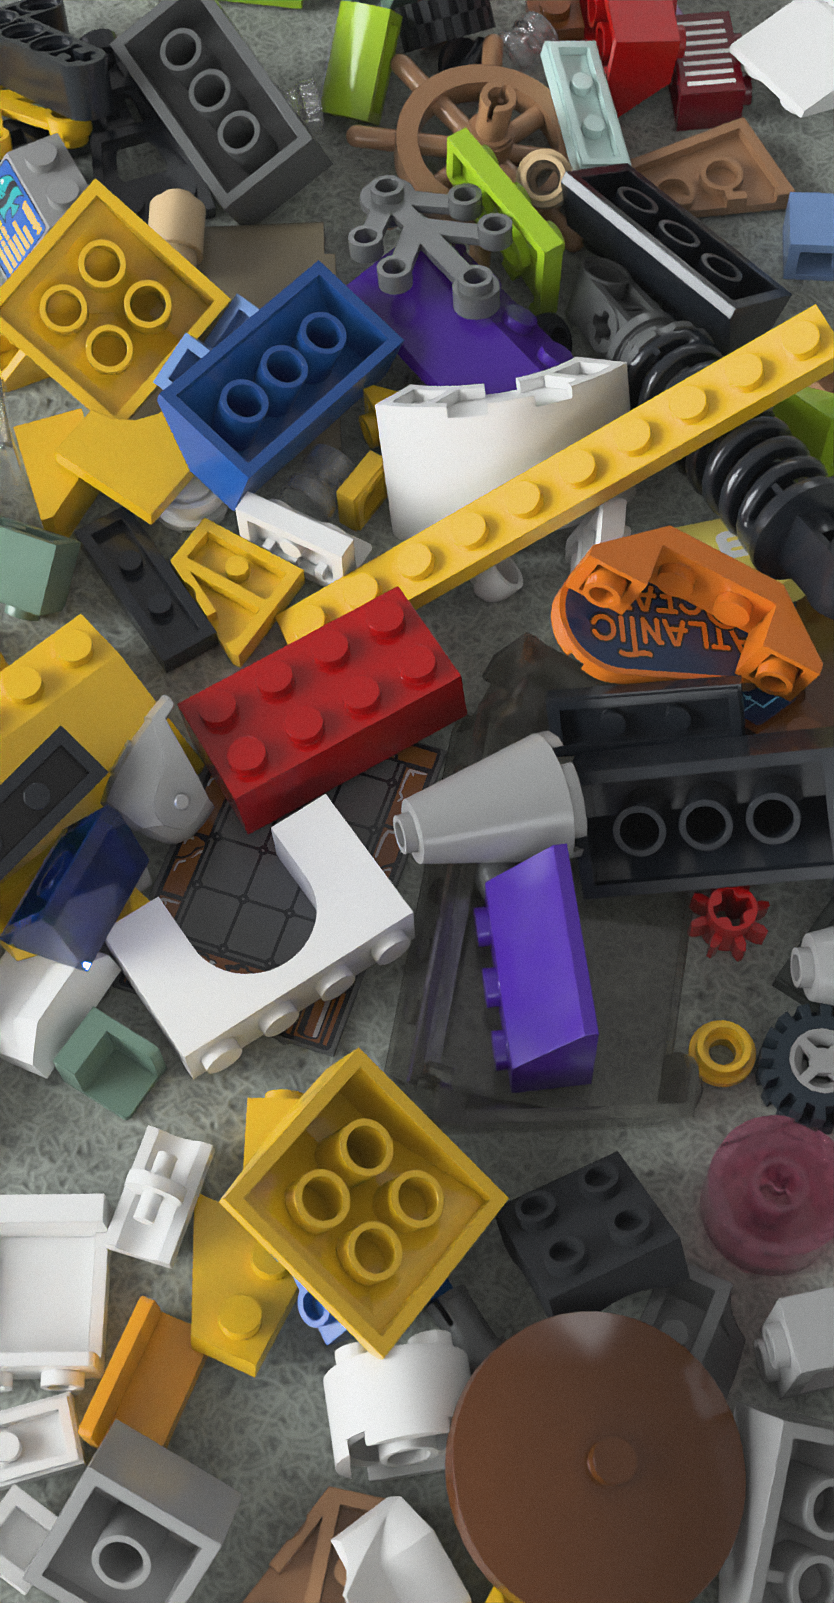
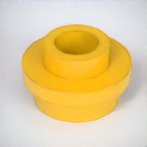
(728, 1035)

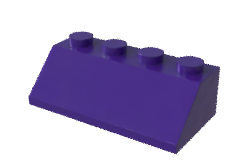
(454, 349)

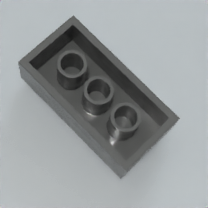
(221, 107)

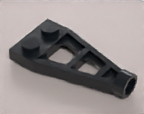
(106, 143)

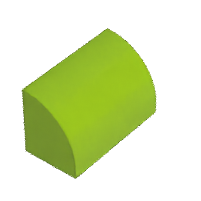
(360, 62)

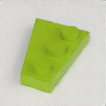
(536, 243)

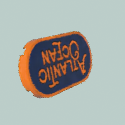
(649, 642)

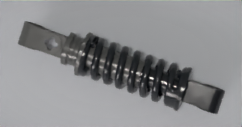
(745, 476)

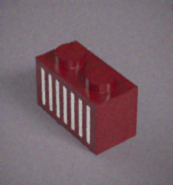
(709, 80)

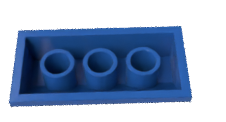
(277, 383)

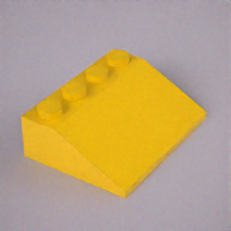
(89, 691)

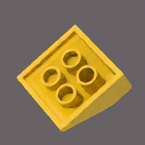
(106, 304)
(364, 1200)

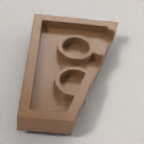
(718, 172)

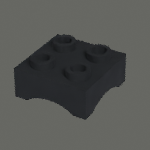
(591, 1239)

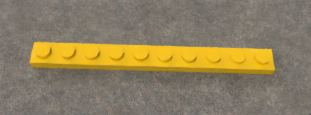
(583, 473)

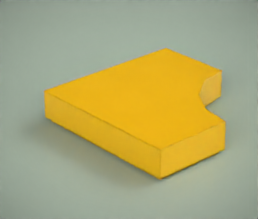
(127, 461)

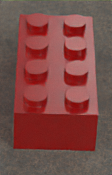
(324, 709)

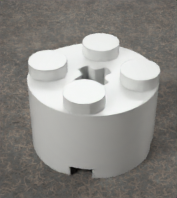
(395, 1408)

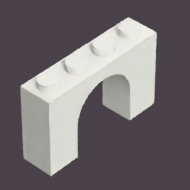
(218, 1012)

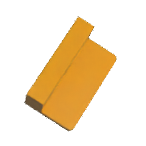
(145, 1378)

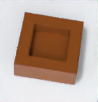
(563, 16)

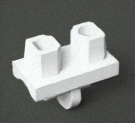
(159, 1197)

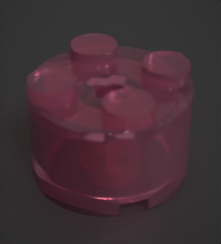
(757, 1231)

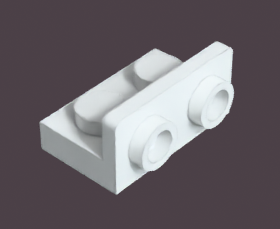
(310, 544)

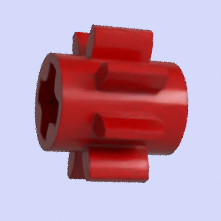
(719, 932)

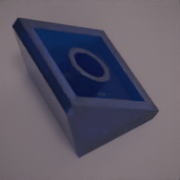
(78, 891)

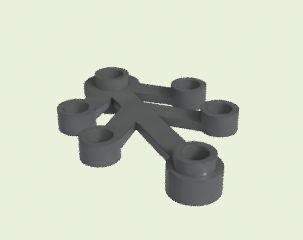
(395, 203)

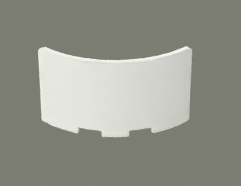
(459, 444)

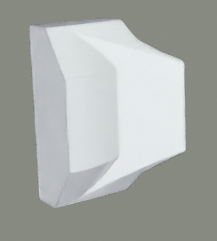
(45, 1005)
(396, 1559)

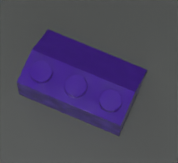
(538, 974)

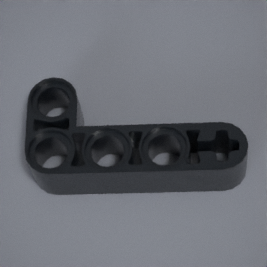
(51, 65)

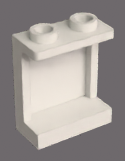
(53, 1289)

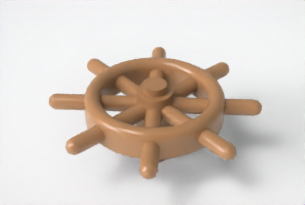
(498, 94)

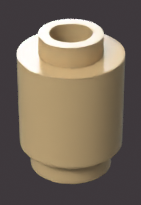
(530, 169)
(180, 222)

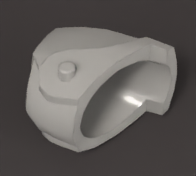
(156, 783)

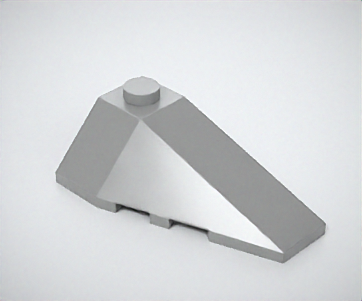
(788, 1511)

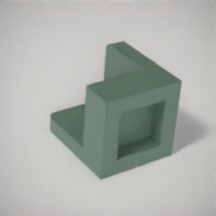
(110, 1064)

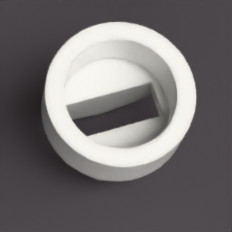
(498, 581)

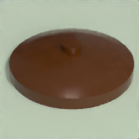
(595, 1465)

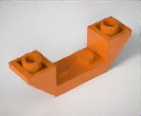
(777, 647)

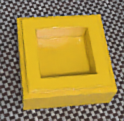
(362, 492)

